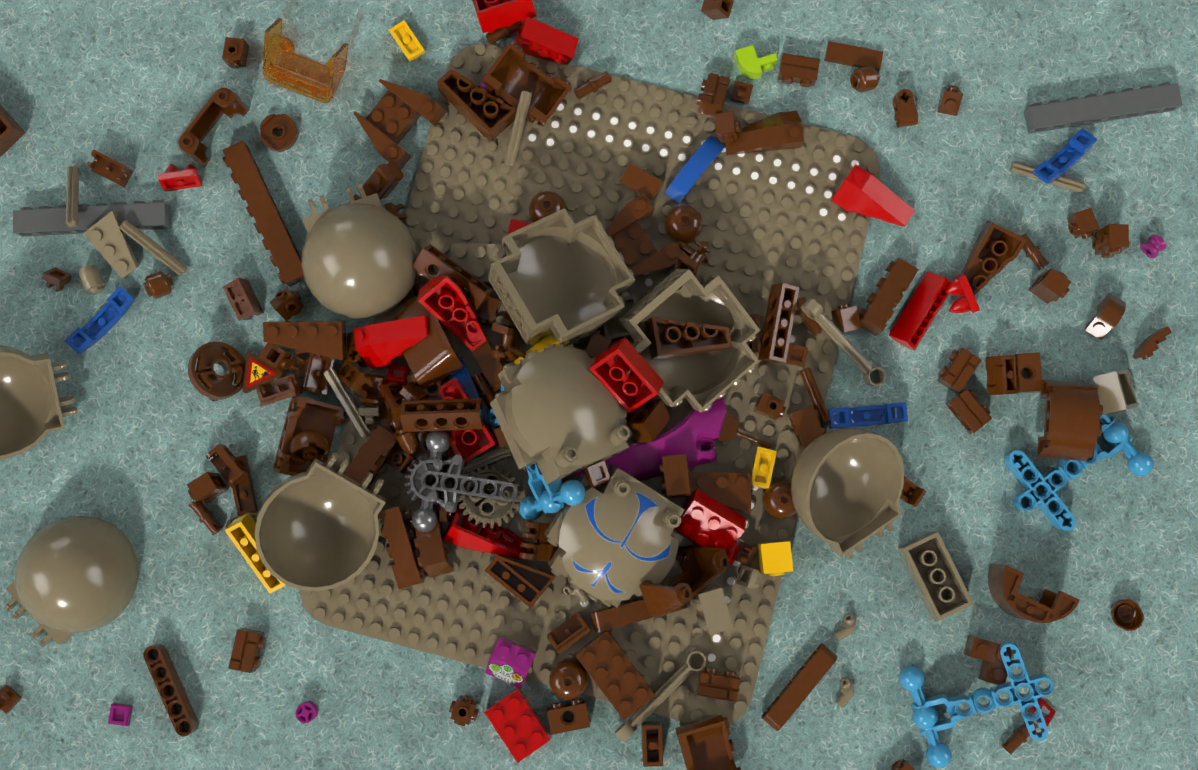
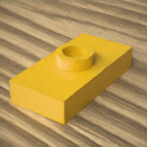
(407, 41)
(763, 467)

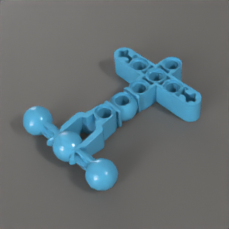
(1113, 432)
(548, 497)
(926, 716)

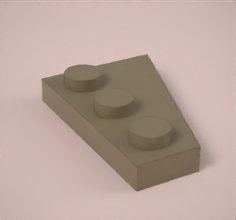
(112, 244)

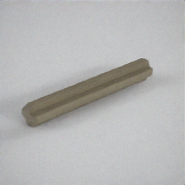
(518, 128)
(1062, 181)
(72, 196)
(153, 247)
(347, 402)

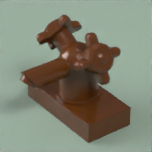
(695, 256)
(507, 344)

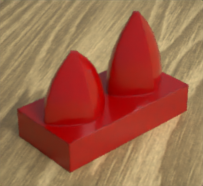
(176, 180)
(967, 301)

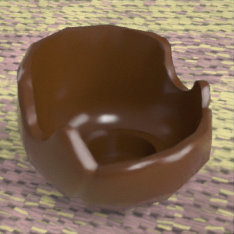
(1131, 615)

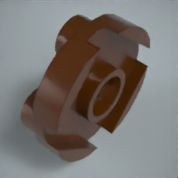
(279, 122)

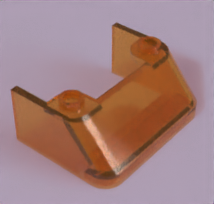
(297, 72)

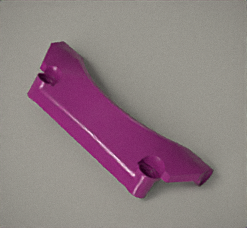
(689, 437)

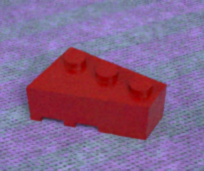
(545, 42)

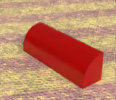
(920, 311)

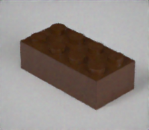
(615, 674)

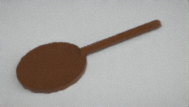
(730, 429)

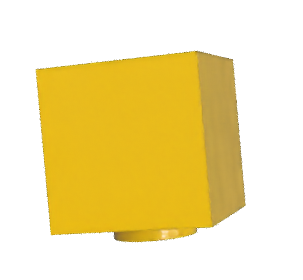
(775, 558)

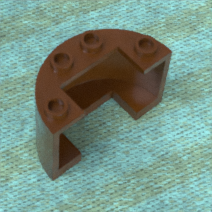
(514, 74)
(1070, 420)
(1003, 584)
(707, 744)

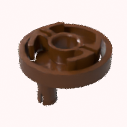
(212, 384)

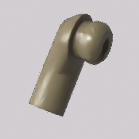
(567, 589)
(848, 627)
(846, 692)

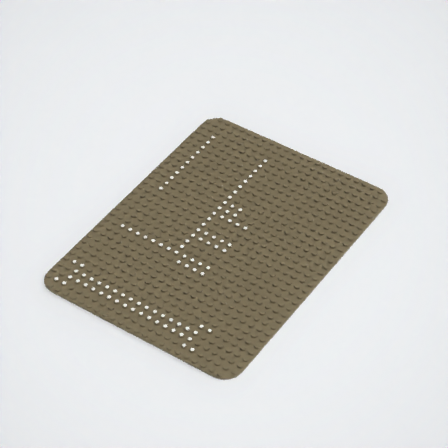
(765, 226)

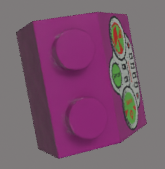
(510, 662)

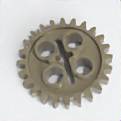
(500, 510)

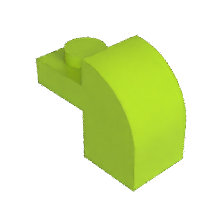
(752, 66)

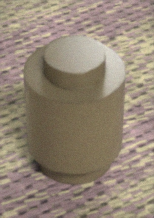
(91, 279)

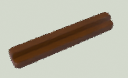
(814, 394)

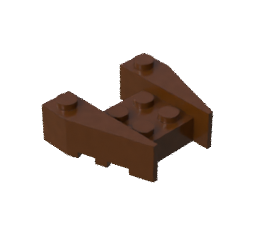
(395, 117)
(635, 244)

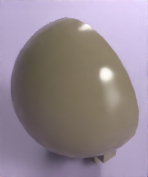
(358, 257)
(29, 400)
(848, 487)
(319, 527)
(74, 577)

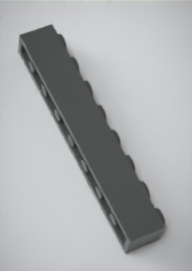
(1103, 108)
(53, 220)

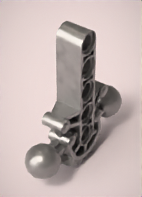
(425, 518)

